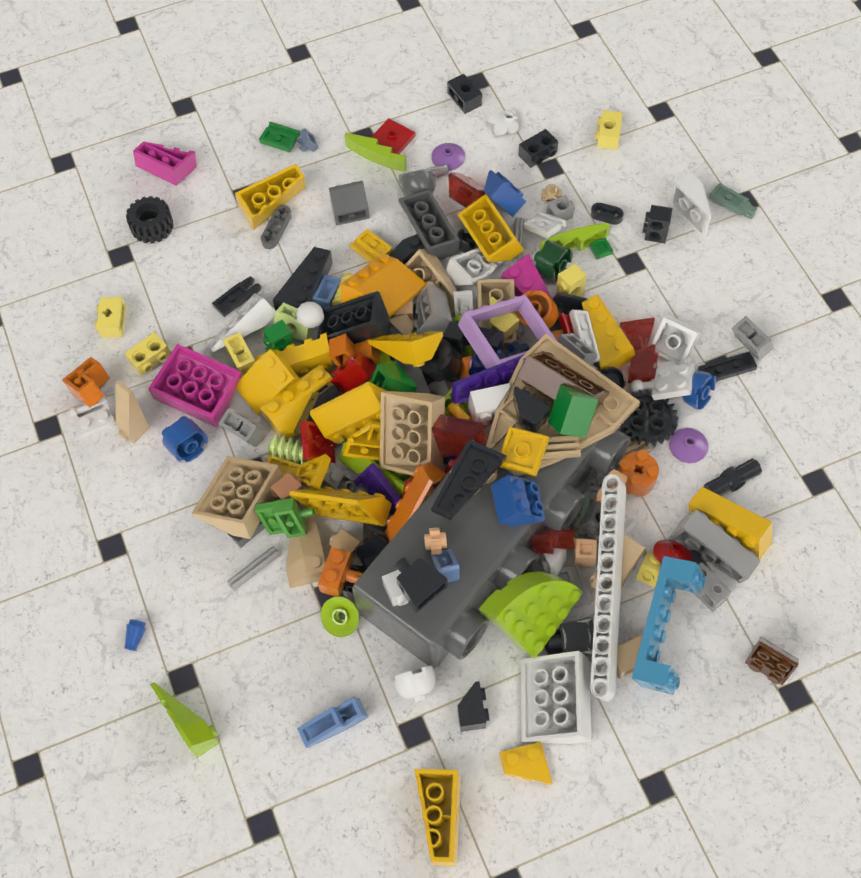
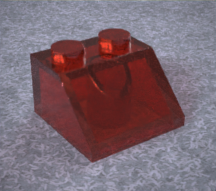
(464, 189)

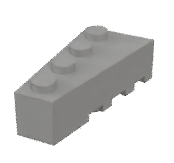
(715, 546)

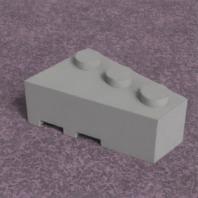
(432, 310)

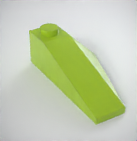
(193, 729)

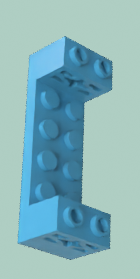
(673, 575)

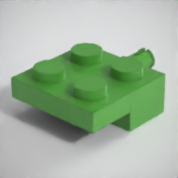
(284, 517)

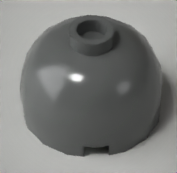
(418, 183)

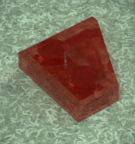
(638, 332)

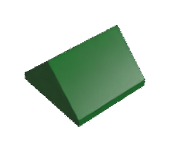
(572, 412)

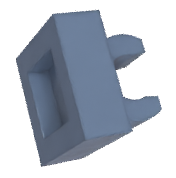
(307, 141)

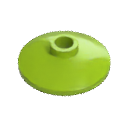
(334, 622)

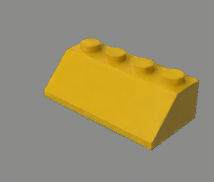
(490, 231)
(286, 409)
(348, 412)

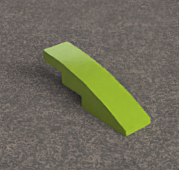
(379, 154)
(580, 237)

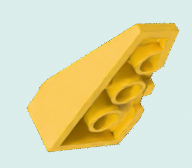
(409, 347)

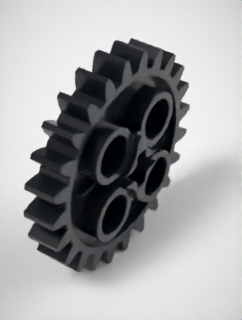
(664, 418)

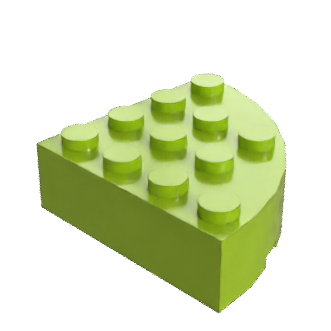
(531, 609)

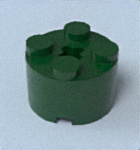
(552, 260)

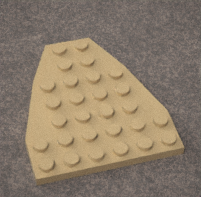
(606, 419)

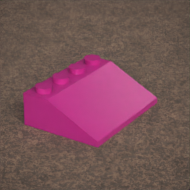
(195, 385)

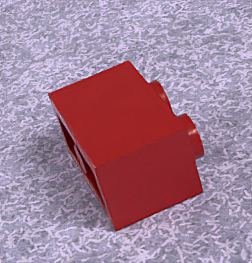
(353, 374)

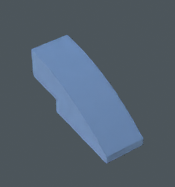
(326, 291)
(332, 722)

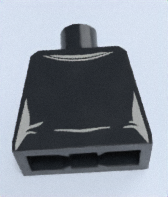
(575, 637)

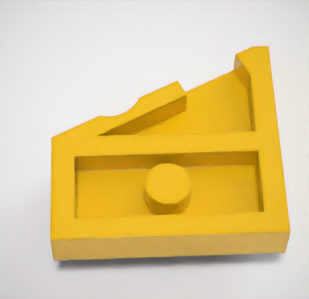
(527, 763)

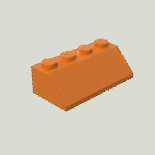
(425, 481)

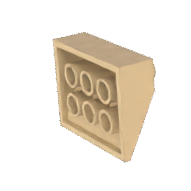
(407, 431)
(234, 494)

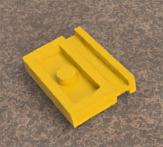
(370, 246)

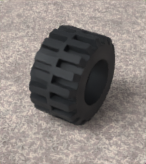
(149, 230)

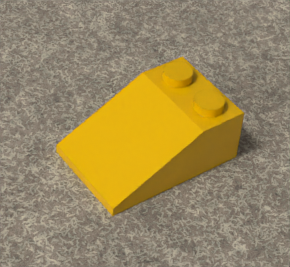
(266, 380)

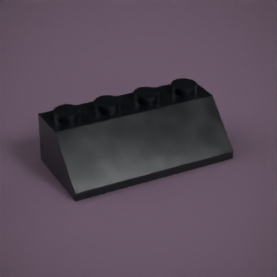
(358, 318)

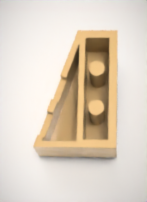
(631, 555)

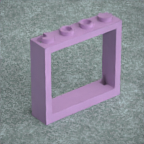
(478, 341)

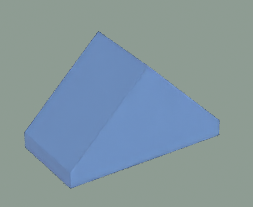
(447, 565)

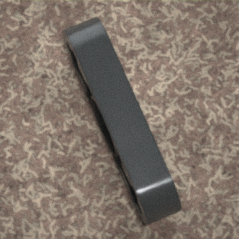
(276, 234)

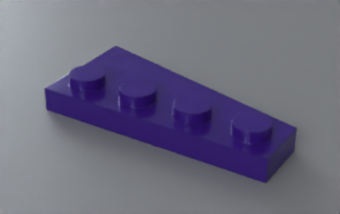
(487, 378)
(375, 482)

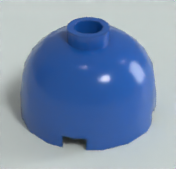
(701, 385)

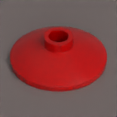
(671, 549)

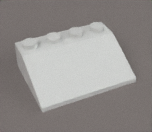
(556, 699)

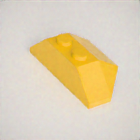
(364, 442)

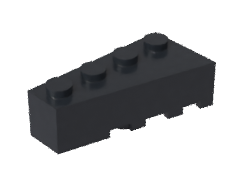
(305, 279)

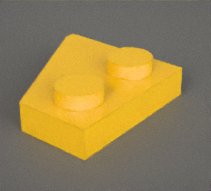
(313, 471)

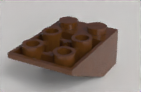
(771, 661)

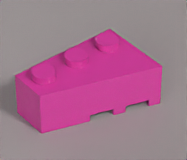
(164, 162)
(525, 277)

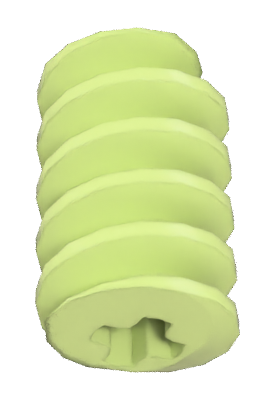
(285, 449)

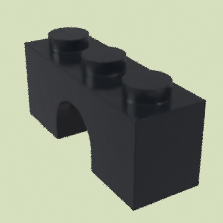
(458, 340)

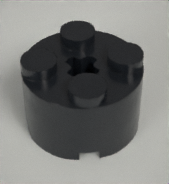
(444, 363)

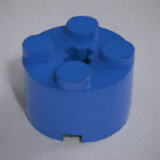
(184, 439)

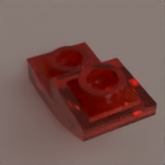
(548, 541)

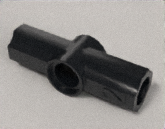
(734, 477)

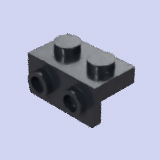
(568, 302)

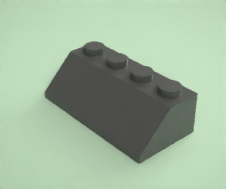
(430, 224)

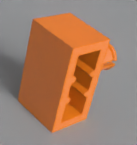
(337, 572)

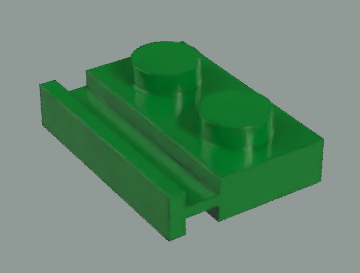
(279, 137)

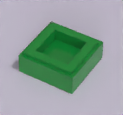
(601, 248)

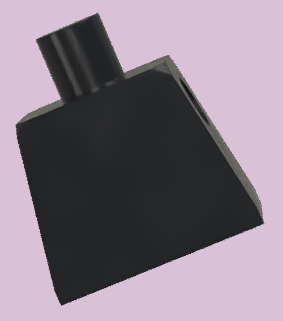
(419, 582)

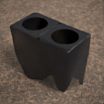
(369, 551)

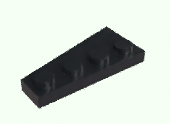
(468, 475)

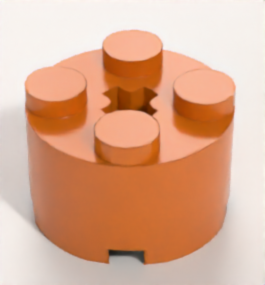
(544, 304)
(640, 472)

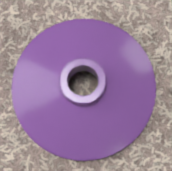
(448, 154)
(688, 452)

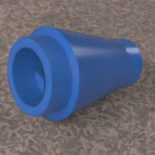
(134, 634)

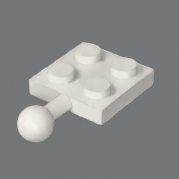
(668, 382)

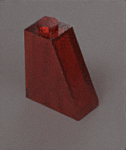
(453, 433)

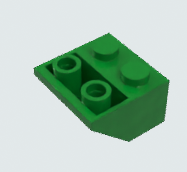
(392, 378)

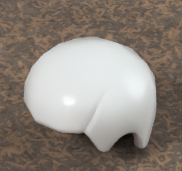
(309, 314)

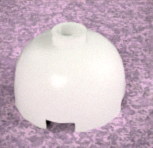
(415, 683)

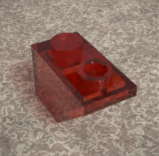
(642, 365)

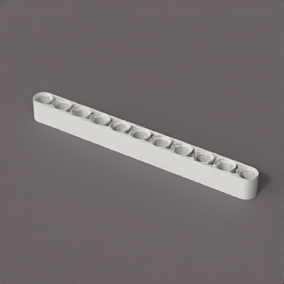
(611, 594)

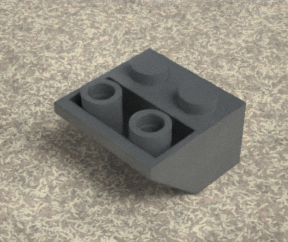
(349, 203)

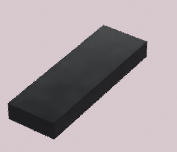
(730, 366)

